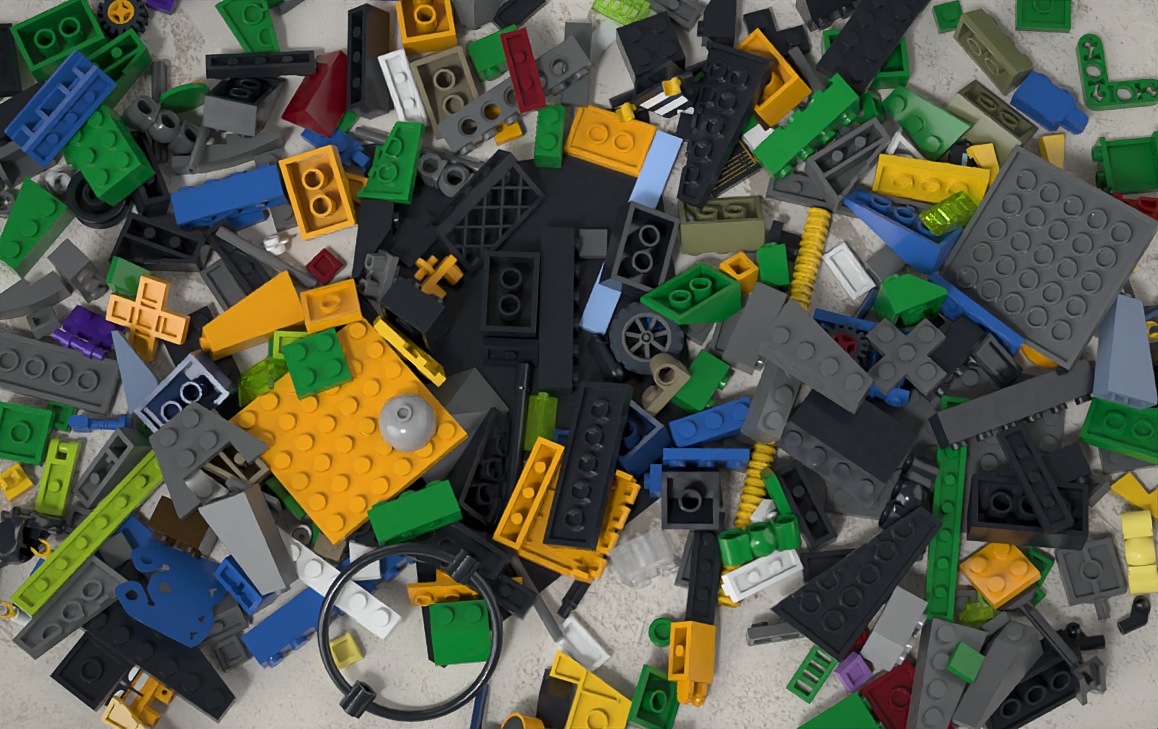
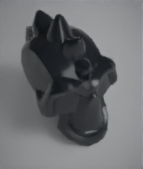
(21, 531)

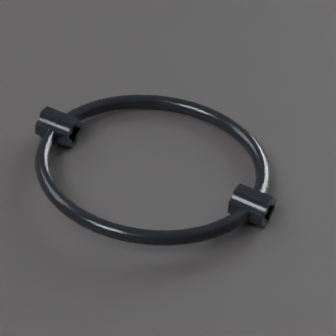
(360, 695)

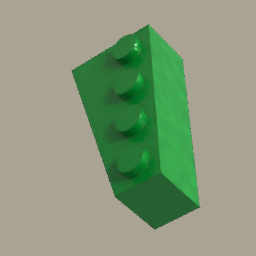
(808, 129)

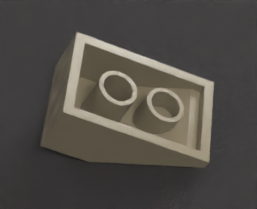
(444, 84)

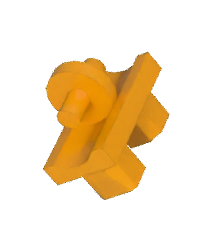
(445, 269)

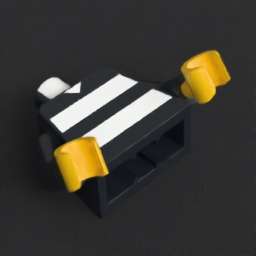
(662, 91)

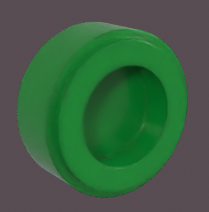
(660, 632)

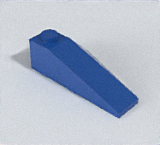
(903, 231)

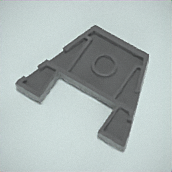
(190, 443)

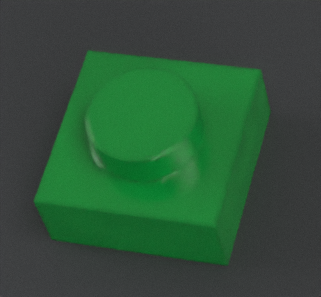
(947, 16)

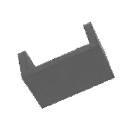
(17, 165)

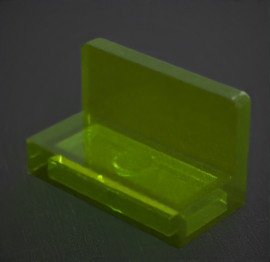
(260, 379)

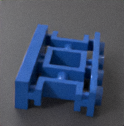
(60, 108)

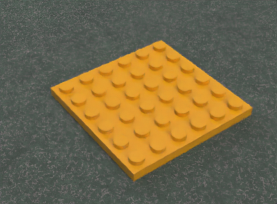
(331, 443)

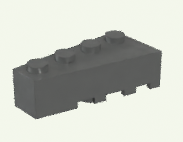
(814, 357)
(935, 687)

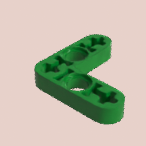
(1107, 89)

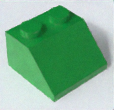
(460, 632)

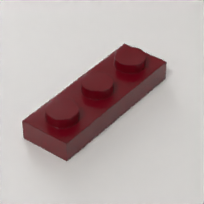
(523, 71)

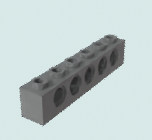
(452, 127)

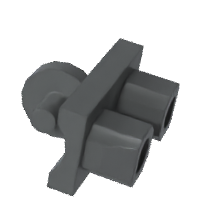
(383, 275)

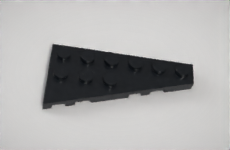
(848, 594)

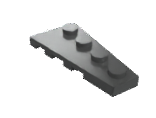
(73, 605)

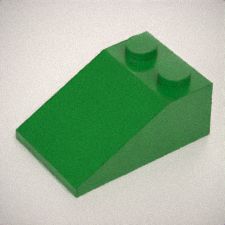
(696, 296)

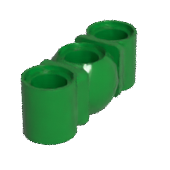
(759, 539)

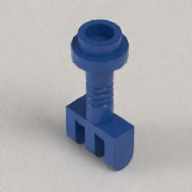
(84, 424)

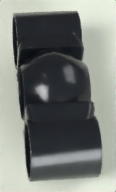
(910, 491)

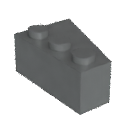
(846, 162)

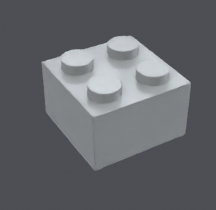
(895, 629)

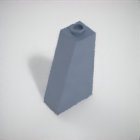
(1124, 356)

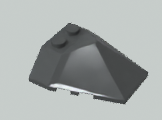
(467, 400)

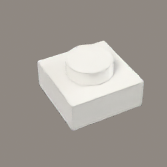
(764, 511)

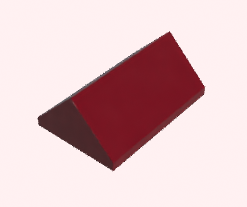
(321, 97)

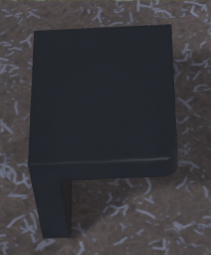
(790, 240)

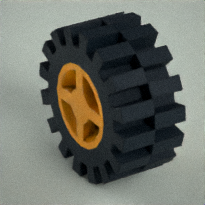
(112, 16)

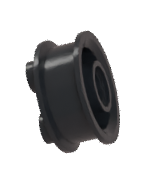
(93, 213)

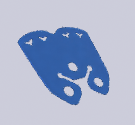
(189, 598)

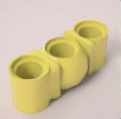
(1139, 552)

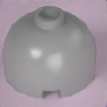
(407, 422)

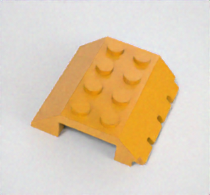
(529, 508)

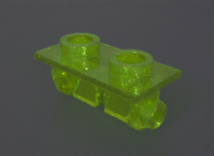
(540, 419)

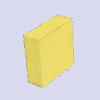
(345, 651)

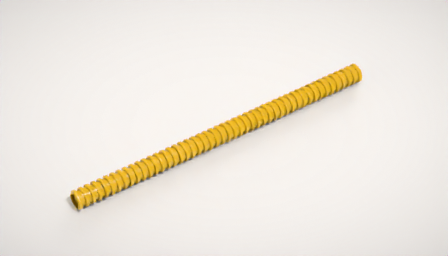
(762, 454)

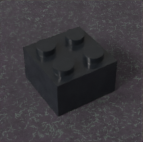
(649, 44)

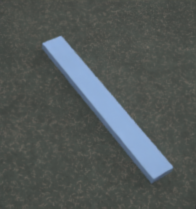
(648, 193)

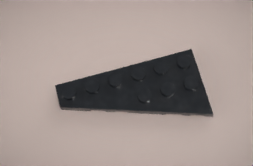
(721, 110)
(448, 537)
(165, 660)

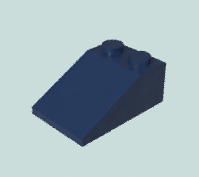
(190, 381)
(641, 442)

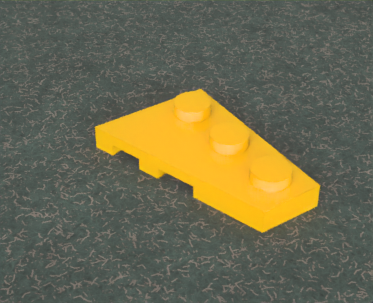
(409, 350)

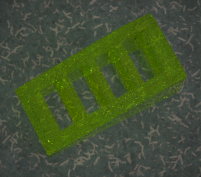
(642, 6)
(952, 213)

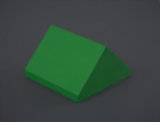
(654, 701)

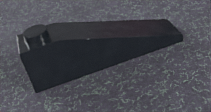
(480, 473)

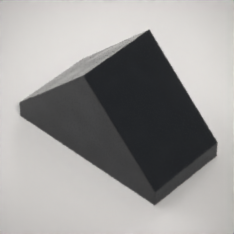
(553, 701)

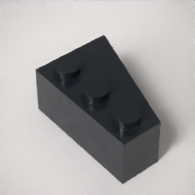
(160, 246)

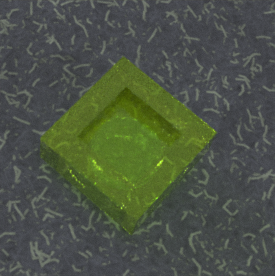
(975, 614)

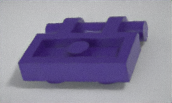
(90, 327)

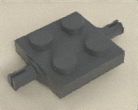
(1091, 575)

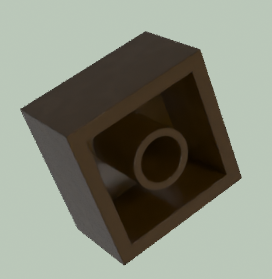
(190, 535)

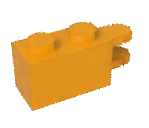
(691, 660)

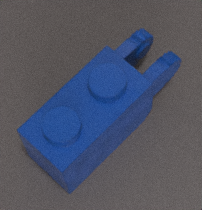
(1048, 104)

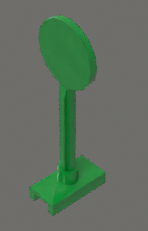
(178, 99)

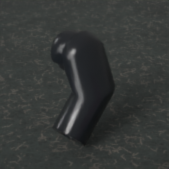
(1082, 640)

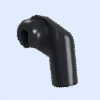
(1138, 616)

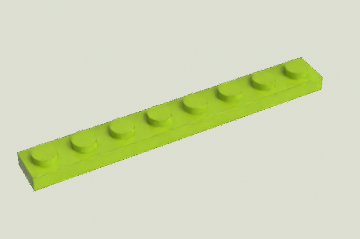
(89, 536)

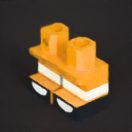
(142, 705)

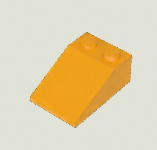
(784, 87)

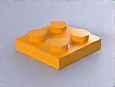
(331, 306)
(999, 573)

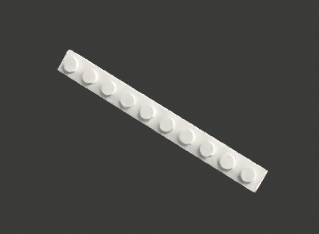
(317, 572)

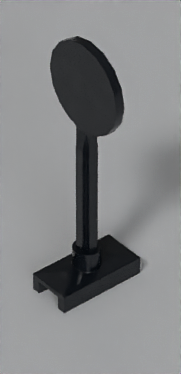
(1085, 674)

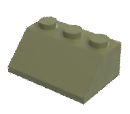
(992, 50)
(992, 120)
(722, 226)

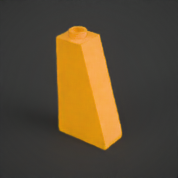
(254, 319)

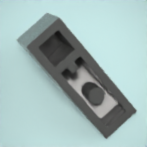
(112, 465)

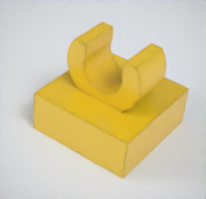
(15, 482)

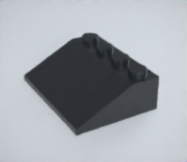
(847, 448)

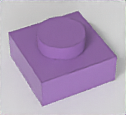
(853, 672)

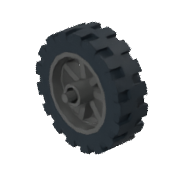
(618, 335)

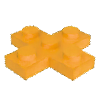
(148, 316)

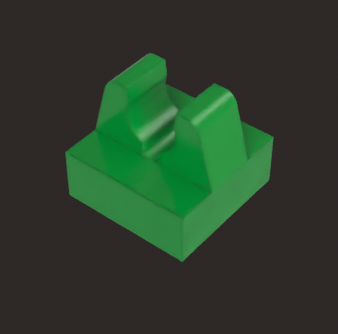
(872, 107)

